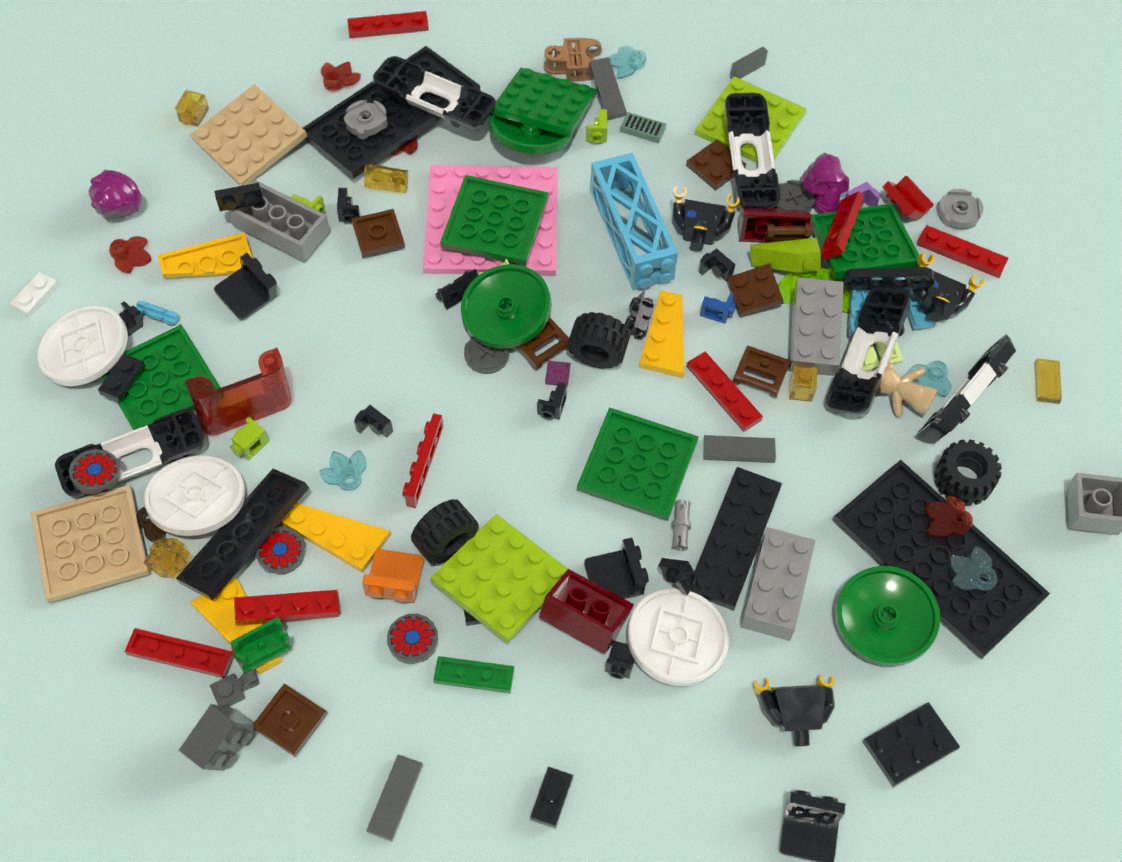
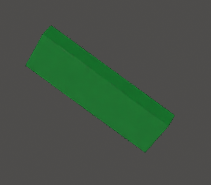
(473, 674)

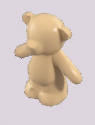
(903, 388)

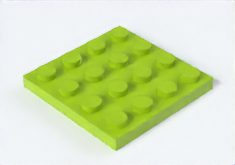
(783, 119)
(499, 577)

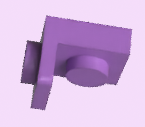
(870, 194)

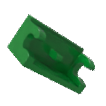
(260, 645)

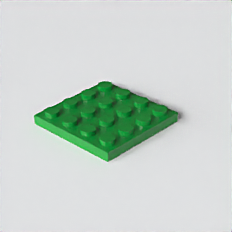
(544, 101)
(495, 220)
(874, 242)
(161, 385)
(638, 463)

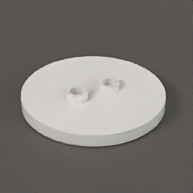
(82, 345)
(194, 495)
(677, 637)

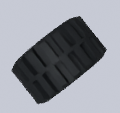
(598, 340)
(977, 459)
(444, 531)

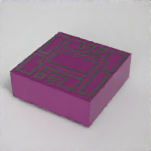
(557, 372)

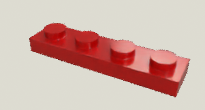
(387, 24)
(842, 225)
(962, 251)
(724, 391)
(420, 468)
(286, 607)
(179, 653)

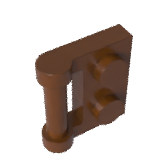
(786, 233)
(549, 333)
(762, 364)

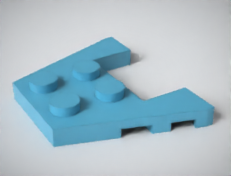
(857, 298)

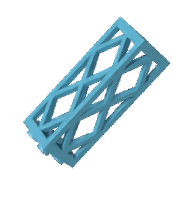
(659, 263)

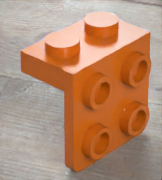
(394, 576)

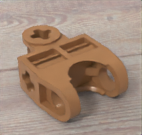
(570, 60)

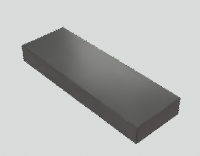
(607, 87)
(739, 449)
(394, 798)

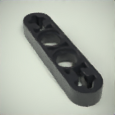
(862, 278)

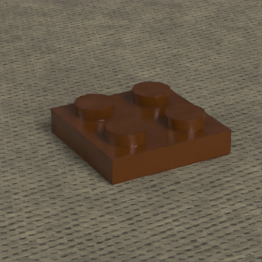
(713, 165)
(378, 233)
(755, 290)
(289, 720)

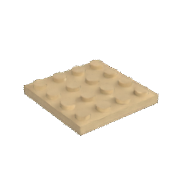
(248, 135)
(89, 544)

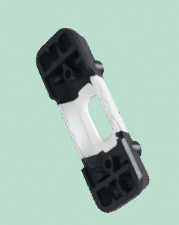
(409, 81)
(749, 123)
(879, 321)
(980, 376)
(167, 438)

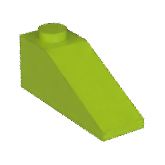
(790, 255)

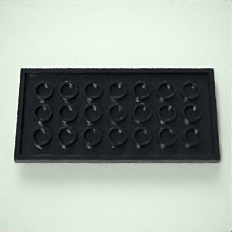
(404, 121)
(893, 528)

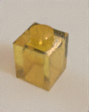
(192, 108)
(803, 383)

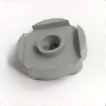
(365, 127)
(960, 219)

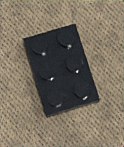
(911, 744)

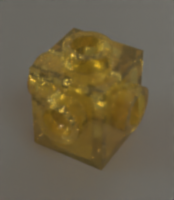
(167, 557)

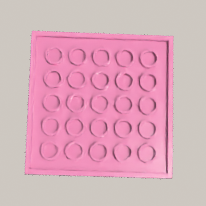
(442, 193)

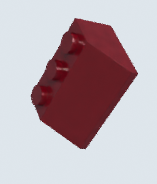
(754, 220)
(585, 610)

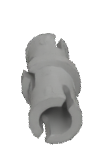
(681, 525)

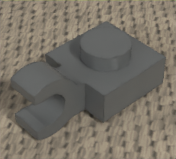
(230, 689)

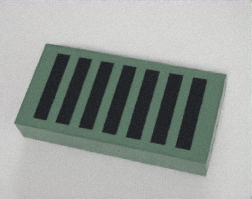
(643, 127)

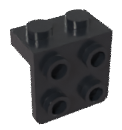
(247, 288)
(619, 570)
(810, 826)

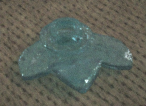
(627, 61)
(931, 379)
(343, 468)
(971, 569)

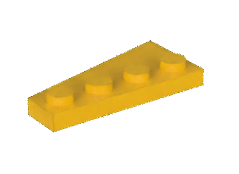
(206, 259)
(664, 342)
(339, 536)
(221, 616)

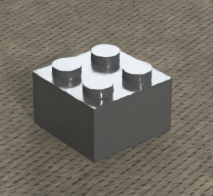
(217, 738)

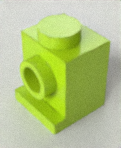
(249, 440)

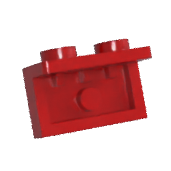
(909, 197)

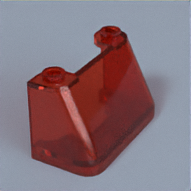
(251, 397)

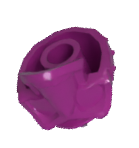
(827, 180)
(114, 194)

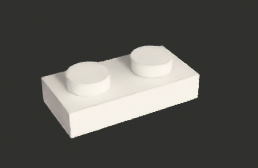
(34, 294)

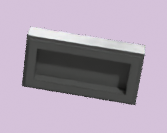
(749, 63)

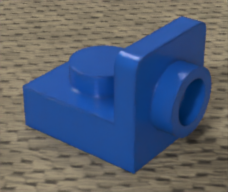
(716, 309)

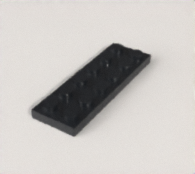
(243, 534)
(735, 537)

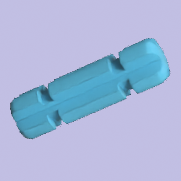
(157, 312)

